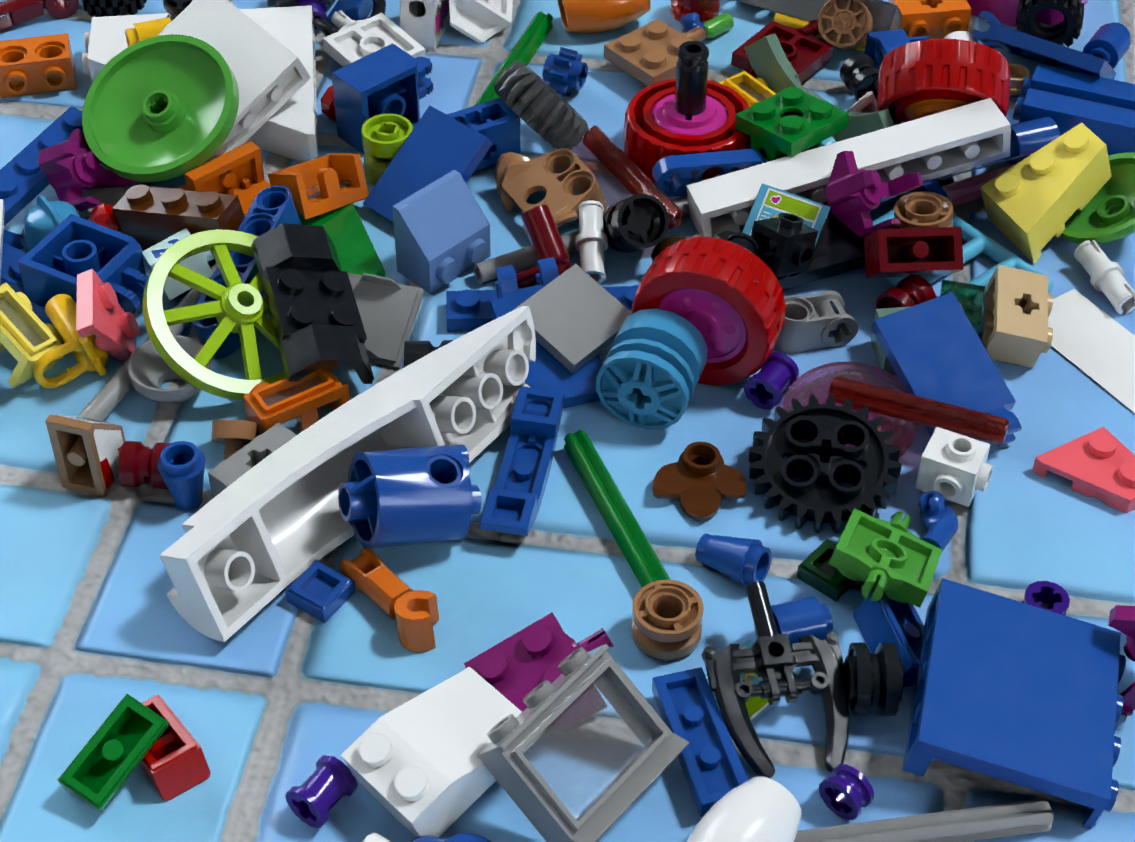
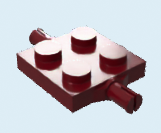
(799, 45)

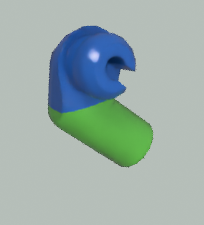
(712, 27)

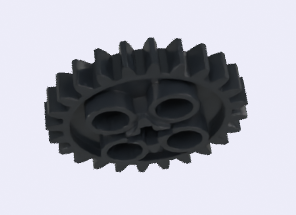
(824, 462)

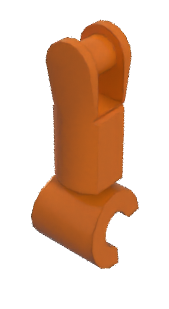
(412, 610)

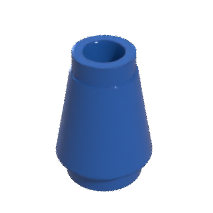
(183, 473)
(735, 557)

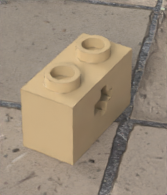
(1017, 316)

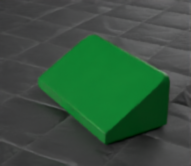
(113, 753)

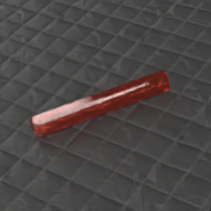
(920, 410)

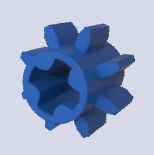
(565, 71)

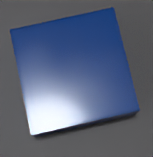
(320, 591)

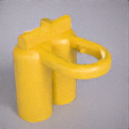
(90, 358)

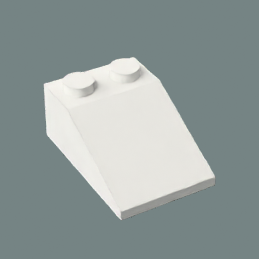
(425, 753)

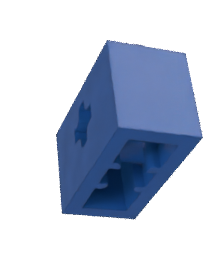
(497, 123)

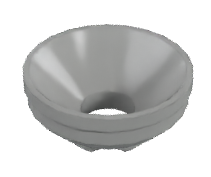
(150, 371)

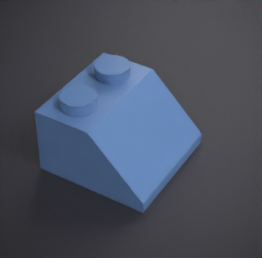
(440, 233)

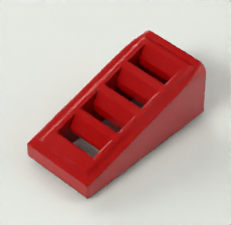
(176, 758)

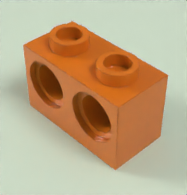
(36, 65)

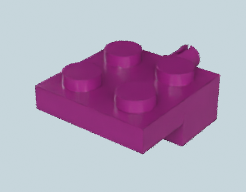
(530, 658)

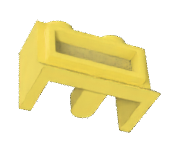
(24, 334)

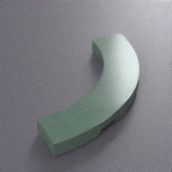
(774, 67)

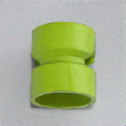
(381, 141)

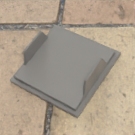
(387, 315)

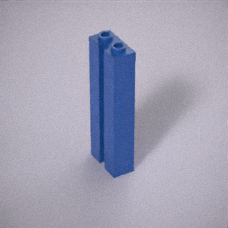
(1077, 97)

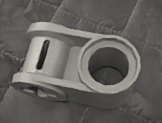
(812, 319)

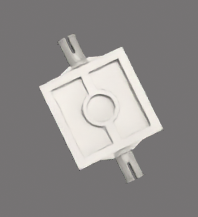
(366, 36)

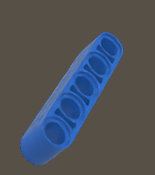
(269, 209)

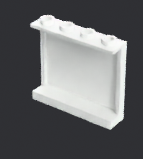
(262, 65)

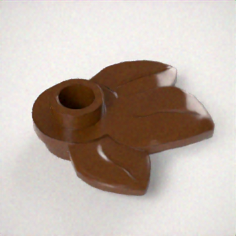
(699, 481)

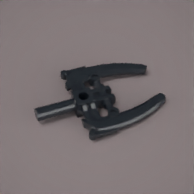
(774, 661)

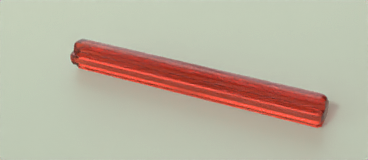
(628, 172)

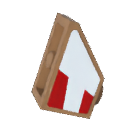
(85, 452)

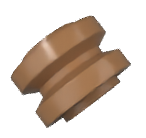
(923, 210)
(667, 619)

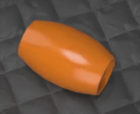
(600, 15)

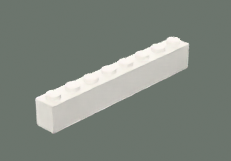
(926, 145)

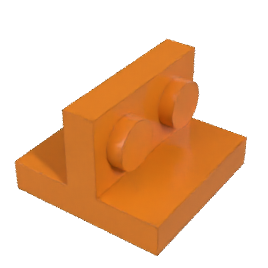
(232, 173)

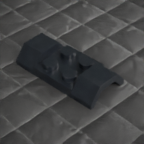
(310, 302)

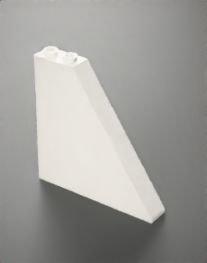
(293, 127)

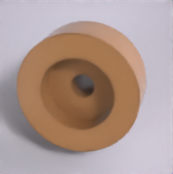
(233, 434)

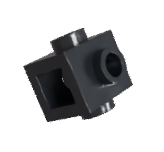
(785, 243)

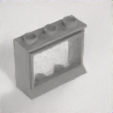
(580, 749)

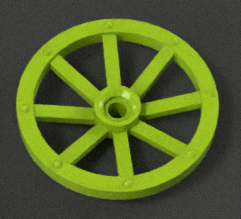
(227, 310)

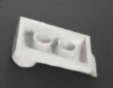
(480, 17)

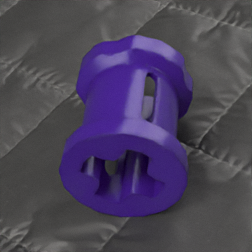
(767, 386)
(321, 791)

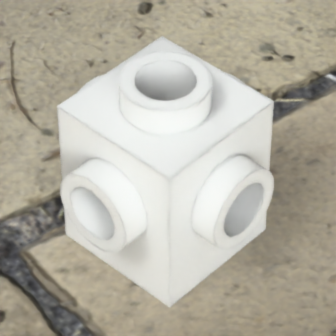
(954, 466)

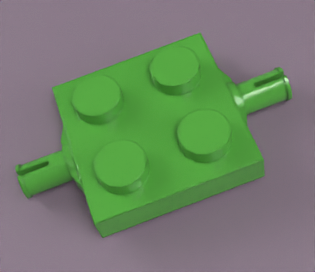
(886, 558)

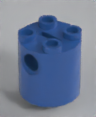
(409, 496)

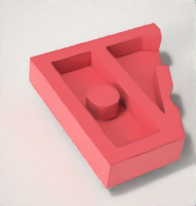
(102, 315)
(1097, 467)

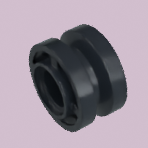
(873, 679)

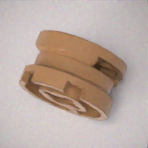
(845, 23)

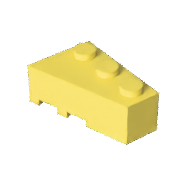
(1046, 188)

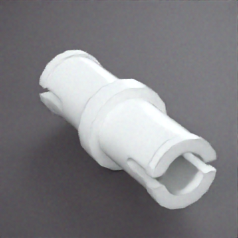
(591, 239)
(1106, 276)

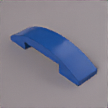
(526, 462)

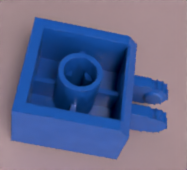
(379, 84)
(78, 247)

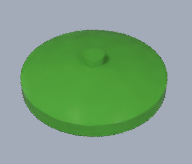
(160, 108)

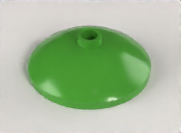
(1111, 211)

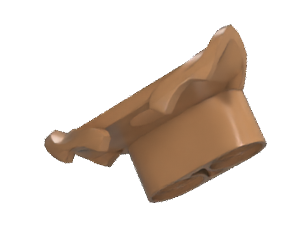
(557, 173)

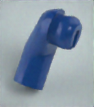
(937, 518)

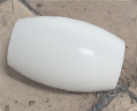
(751, 813)

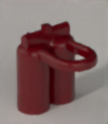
(545, 242)

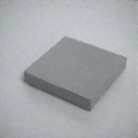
(575, 317)

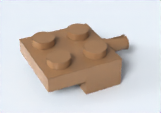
(650, 51)

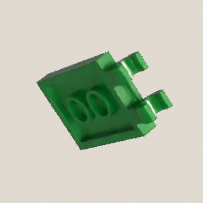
(350, 240)

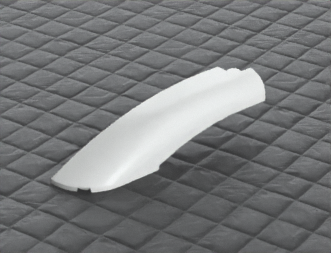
(287, 506)

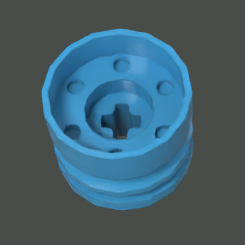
(652, 369)

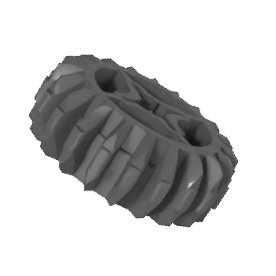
(540, 106)

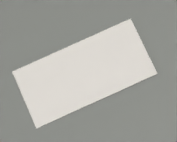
(1095, 344)

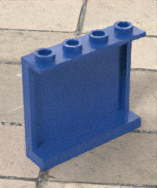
(1018, 697)

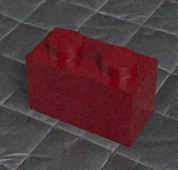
(913, 252)

